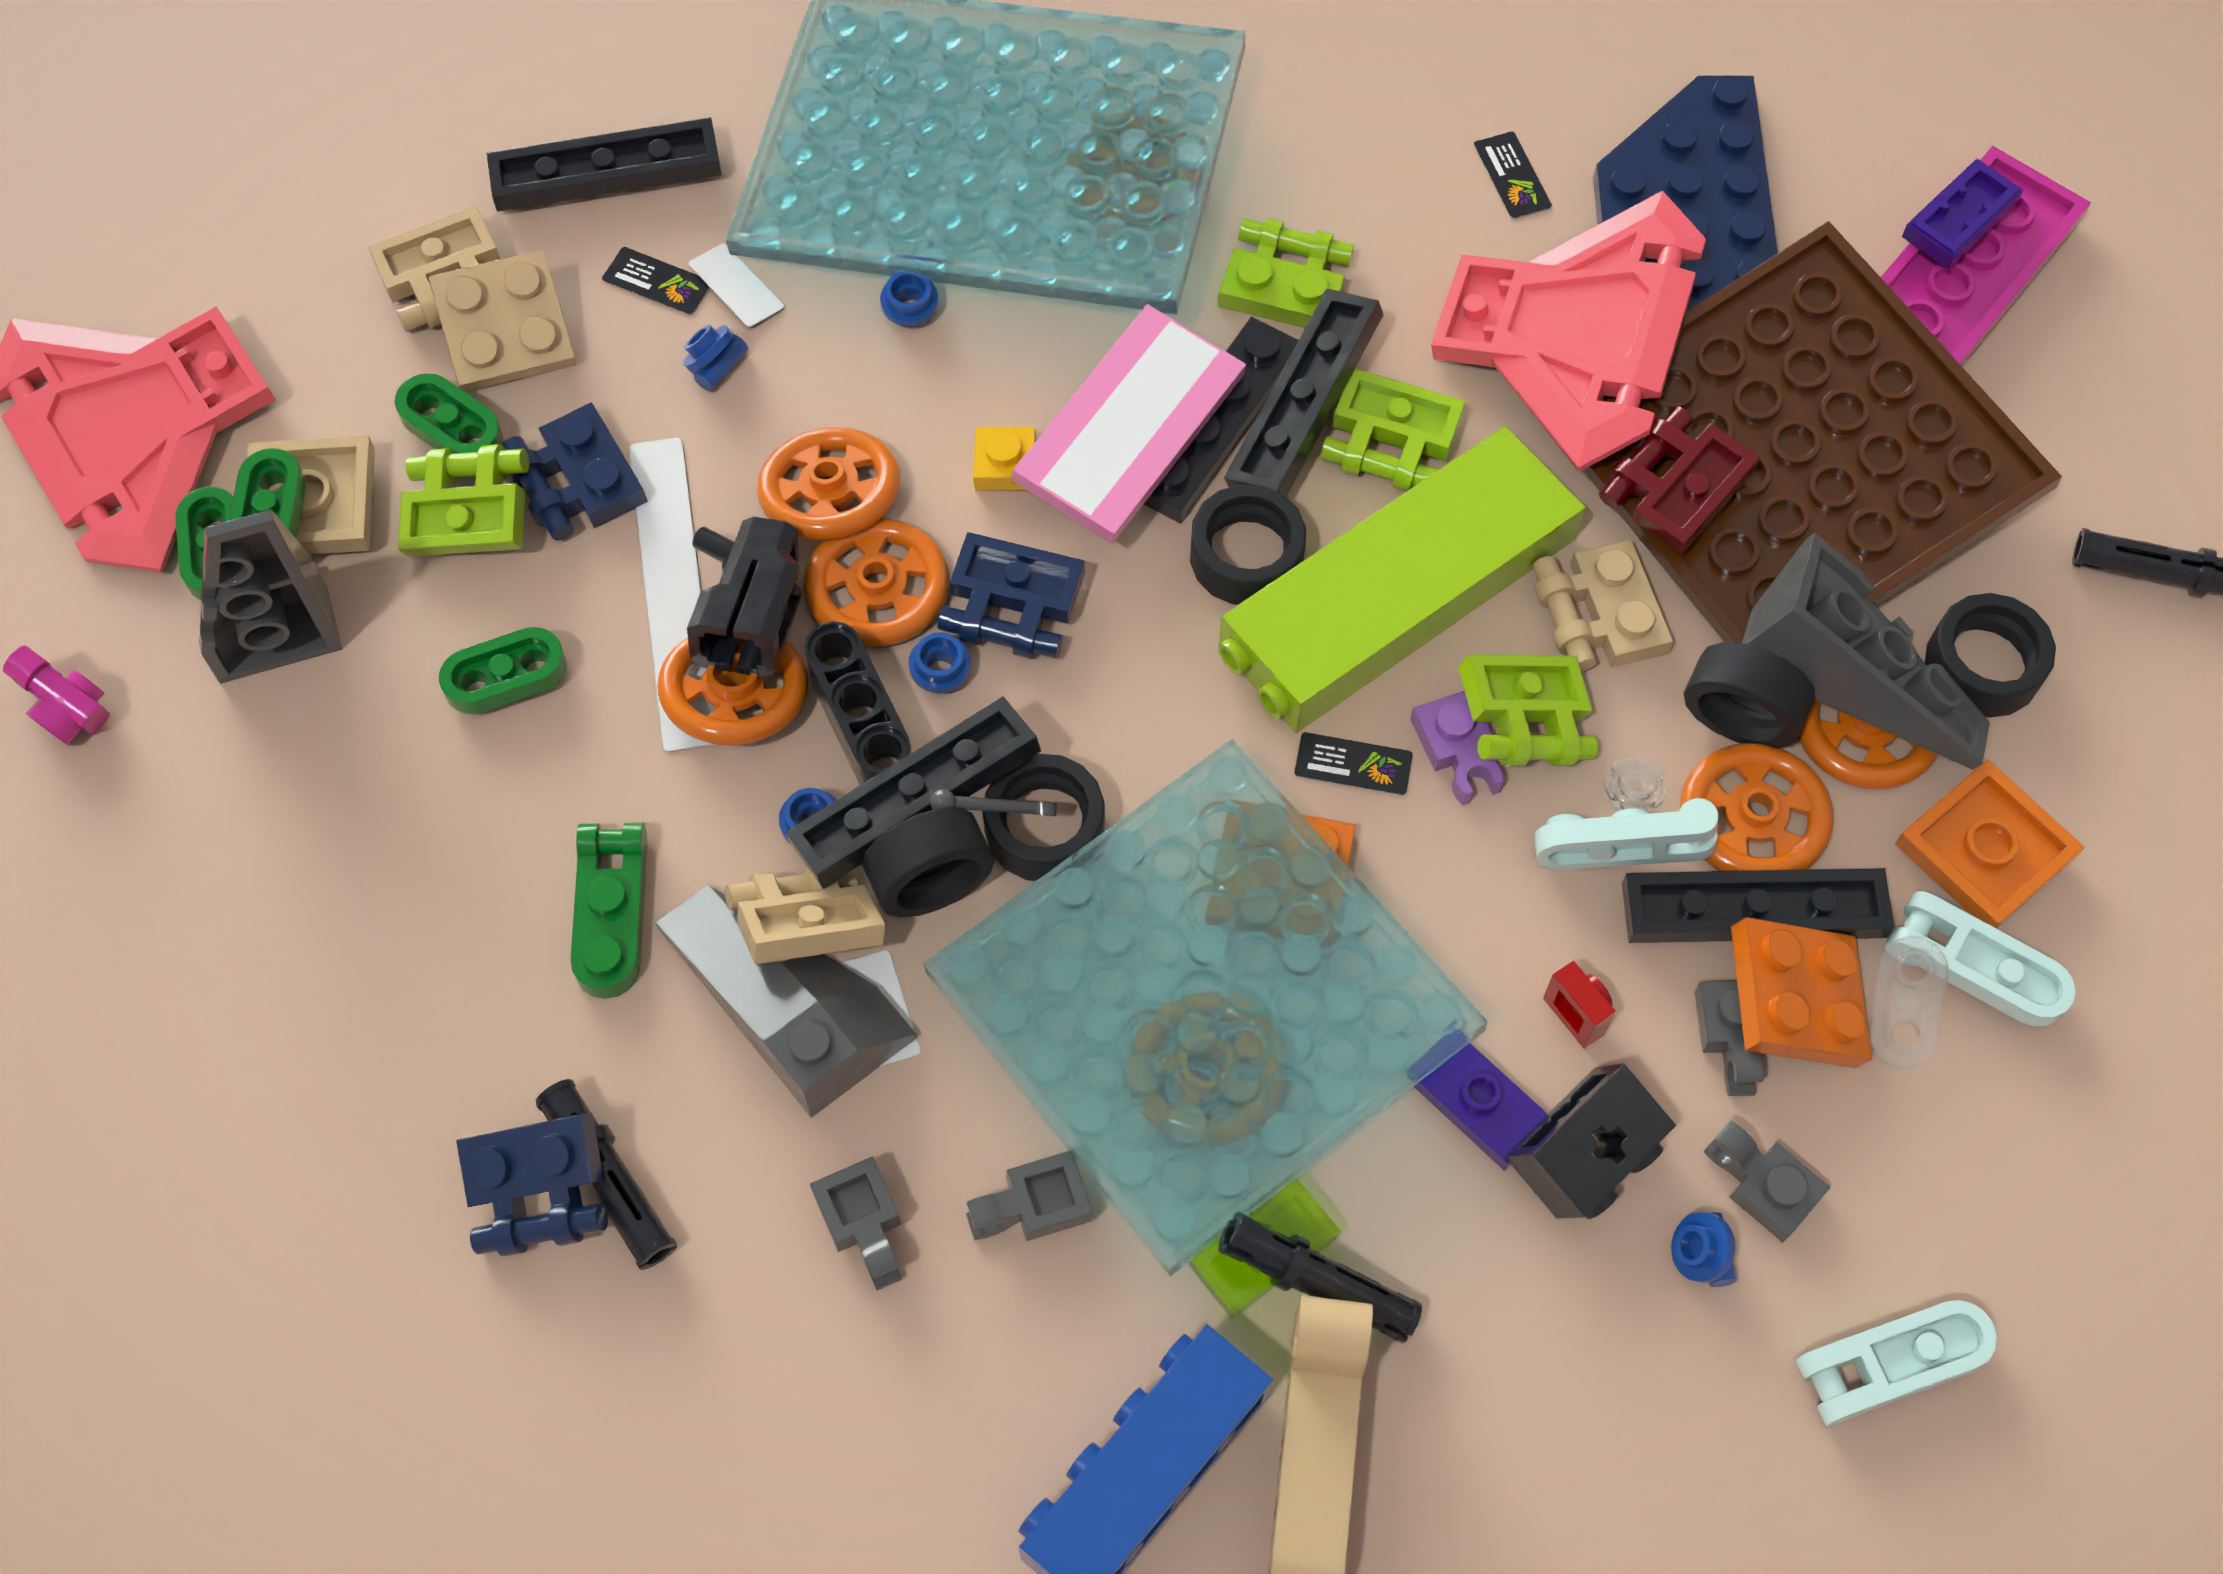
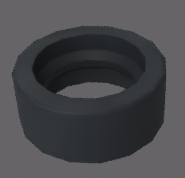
(1236, 505)
(2009, 620)
(1749, 695)
(1036, 773)
(928, 862)

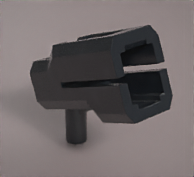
(752, 599)

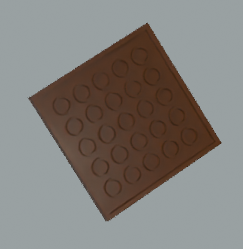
(1855, 428)

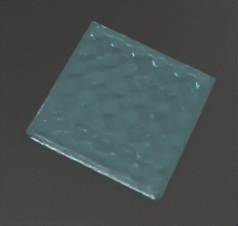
(1203, 1003)

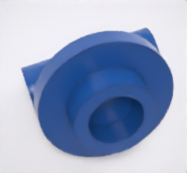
(713, 354)
(1705, 1249)

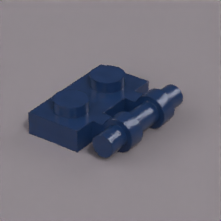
(592, 465)
(1015, 579)
(530, 1161)

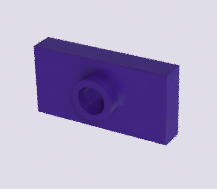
(1962, 213)
(1481, 1103)

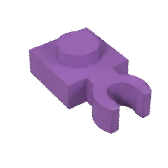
(1452, 740)

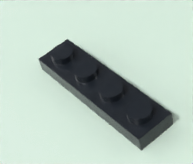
(603, 164)
(1265, 355)
(1306, 392)
(957, 760)
(1709, 903)

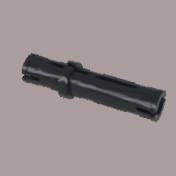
(2197, 571)
(618, 1192)
(1297, 1266)

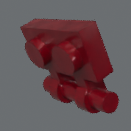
(1692, 490)

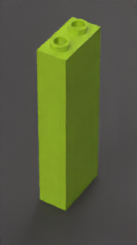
(1398, 579)

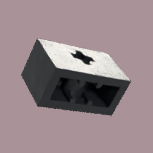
(1558, 1150)

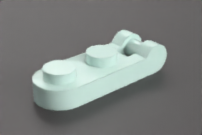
(1628, 838)
(1990, 962)
(1900, 1358)

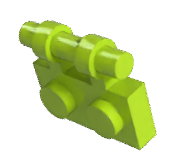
(1276, 287)
(1397, 416)
(463, 518)
(1523, 691)

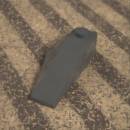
(261, 599)
(1861, 660)
(803, 1015)

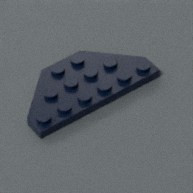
(1711, 165)

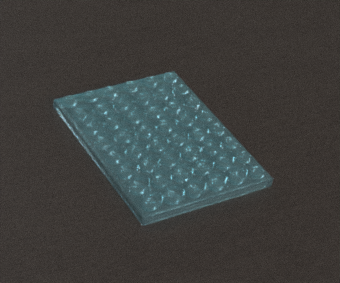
(993, 148)

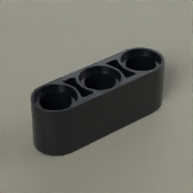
(851, 686)

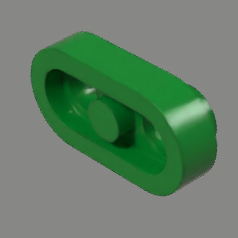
(456, 415)
(260, 473)
(192, 516)
(503, 669)

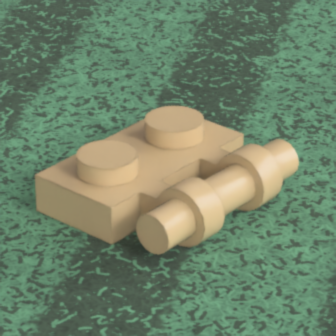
(426, 251)
(1618, 600)
(801, 919)

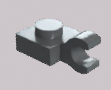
(1723, 1033)
(1772, 1186)
(1041, 1196)
(859, 1212)

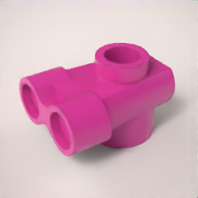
(62, 703)

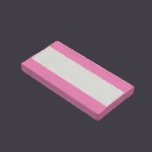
(1128, 423)

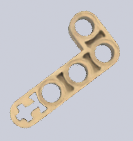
(1319, 1436)

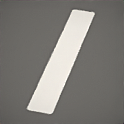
(668, 564)

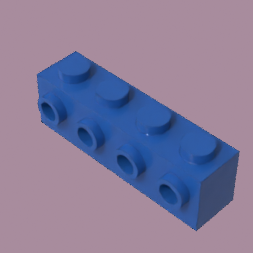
(1149, 1463)

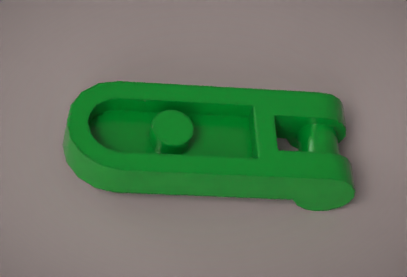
(608, 909)

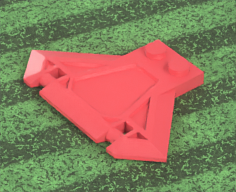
(1581, 325)
(124, 424)

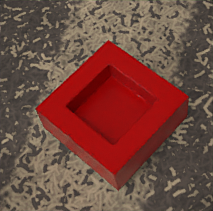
(1580, 1003)

